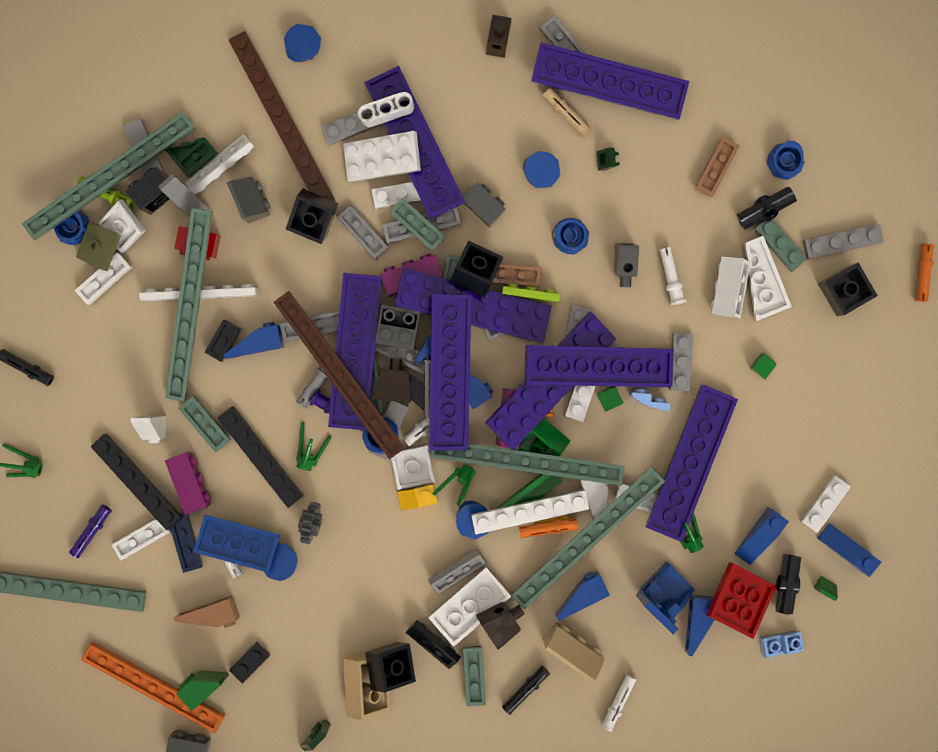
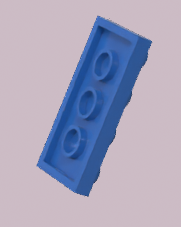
(236, 543)

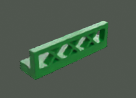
(533, 490)

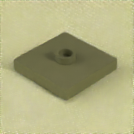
(98, 246)

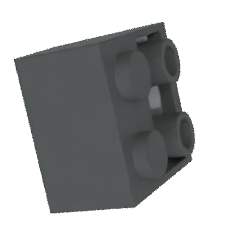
(397, 327)

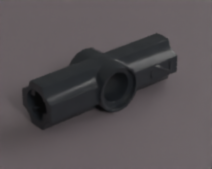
(766, 208)
(788, 584)

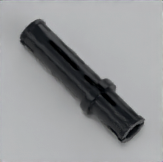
(32, 371)
(532, 683)

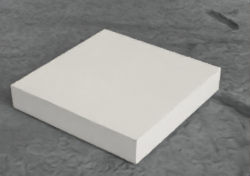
(123, 222)
(413, 467)

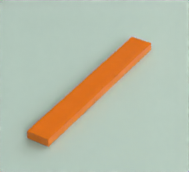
(150, 686)

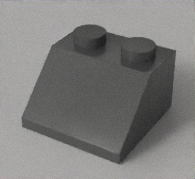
(249, 199)

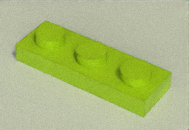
(531, 293)

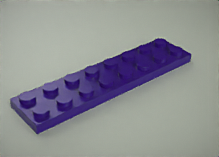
(609, 81)
(434, 181)
(493, 313)
(356, 342)
(598, 366)
(449, 371)
(533, 402)
(691, 462)

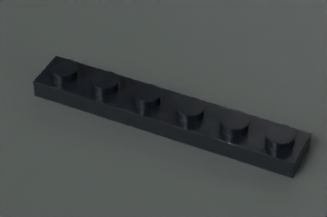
(260, 456)
(136, 482)

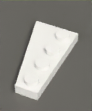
(764, 280)

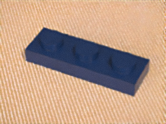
(185, 543)

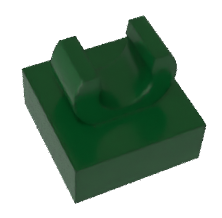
(606, 159)

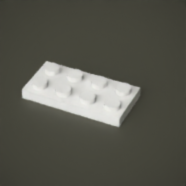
(382, 156)
(458, 614)

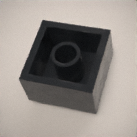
(146, 192)
(311, 216)
(476, 269)
(847, 289)
(390, 667)

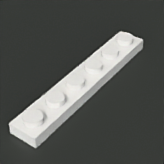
(208, 292)
(530, 511)

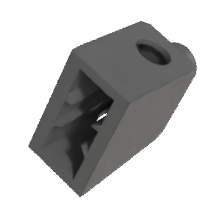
(625, 254)

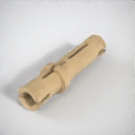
(550, 95)

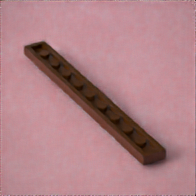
(279, 115)
(339, 375)

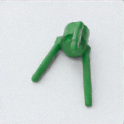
(305, 459)
(32, 467)
(464, 476)
(693, 540)

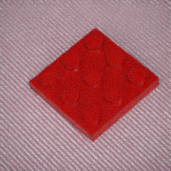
(741, 600)

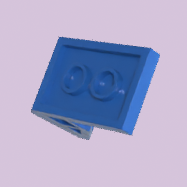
(665, 595)

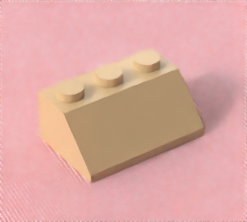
(574, 651)
(360, 700)

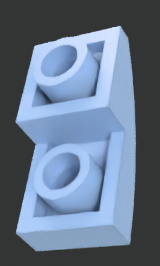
(642, 397)
(782, 643)

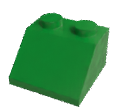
(544, 440)
(199, 687)

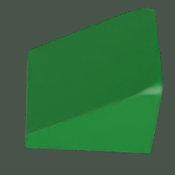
(763, 365)
(610, 398)
(827, 588)

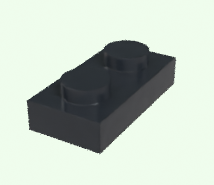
(223, 340)
(249, 662)

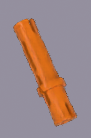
(924, 272)
(548, 528)

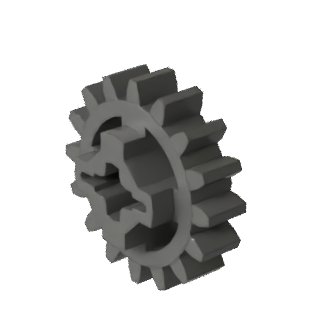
(310, 523)

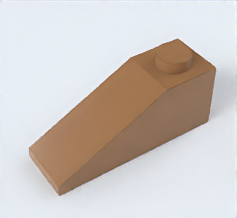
(213, 614)

